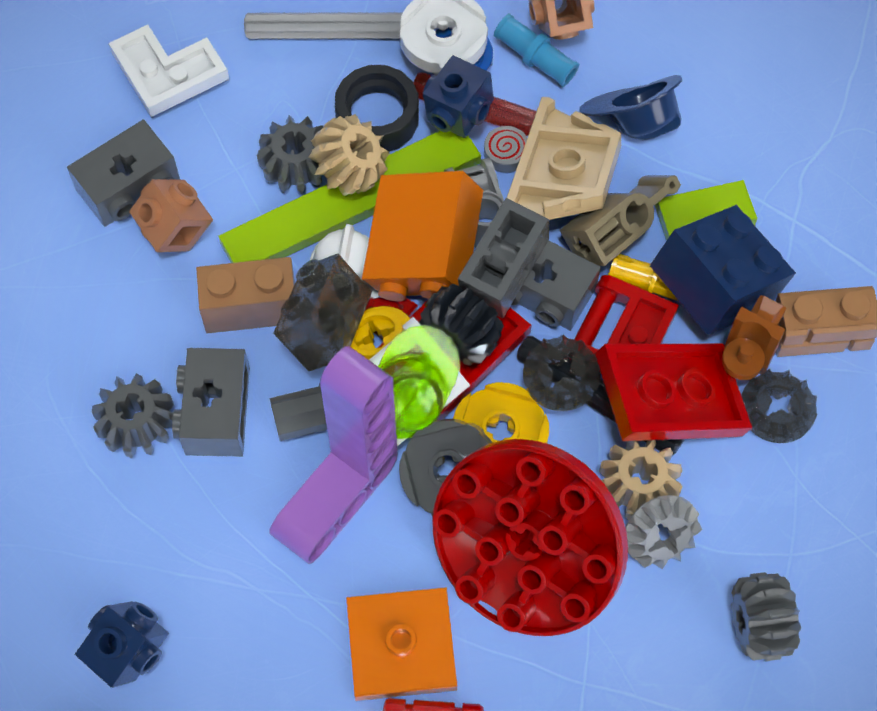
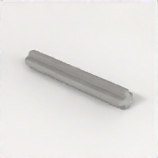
(322, 25)

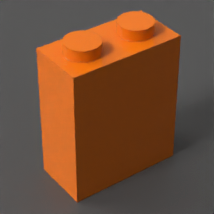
(421, 233)

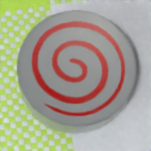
(505, 147)

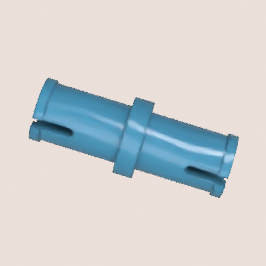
(536, 50)

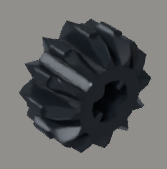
(465, 320)

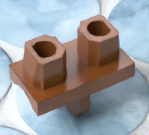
(753, 339)

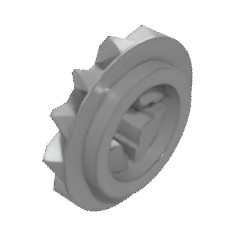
(643, 535)

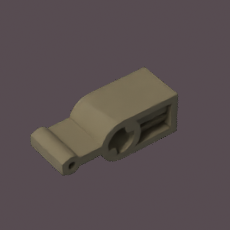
(620, 222)

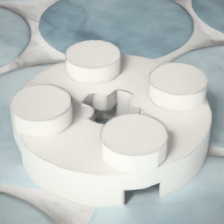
(431, 52)

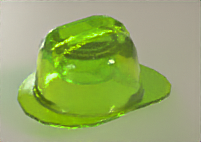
(423, 375)

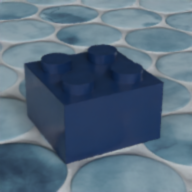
(720, 267)

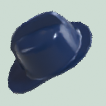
(640, 110)

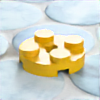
(505, 403)

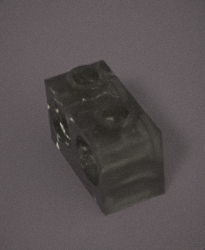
(322, 311)

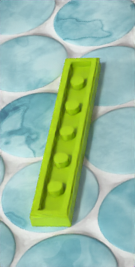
(327, 210)

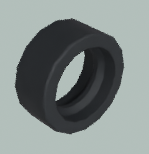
(382, 80)

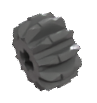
(286, 154)
(122, 405)
(765, 616)

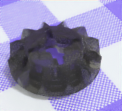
(566, 393)
(779, 426)

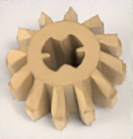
(349, 155)
(650, 466)

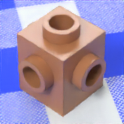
(565, 21)
(170, 215)

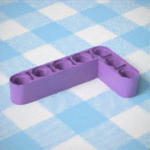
(363, 452)

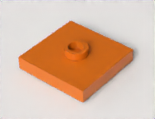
(401, 644)

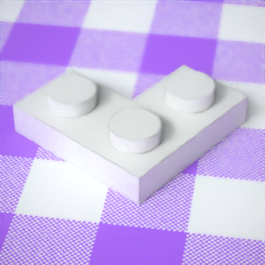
(164, 79)

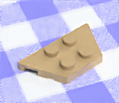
(565, 163)

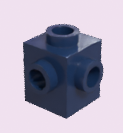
(458, 97)
(122, 642)

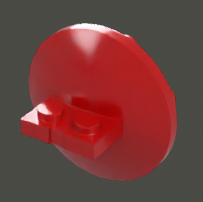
(530, 537)

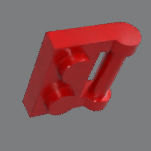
(642, 321)

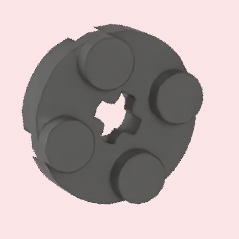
(426, 453)

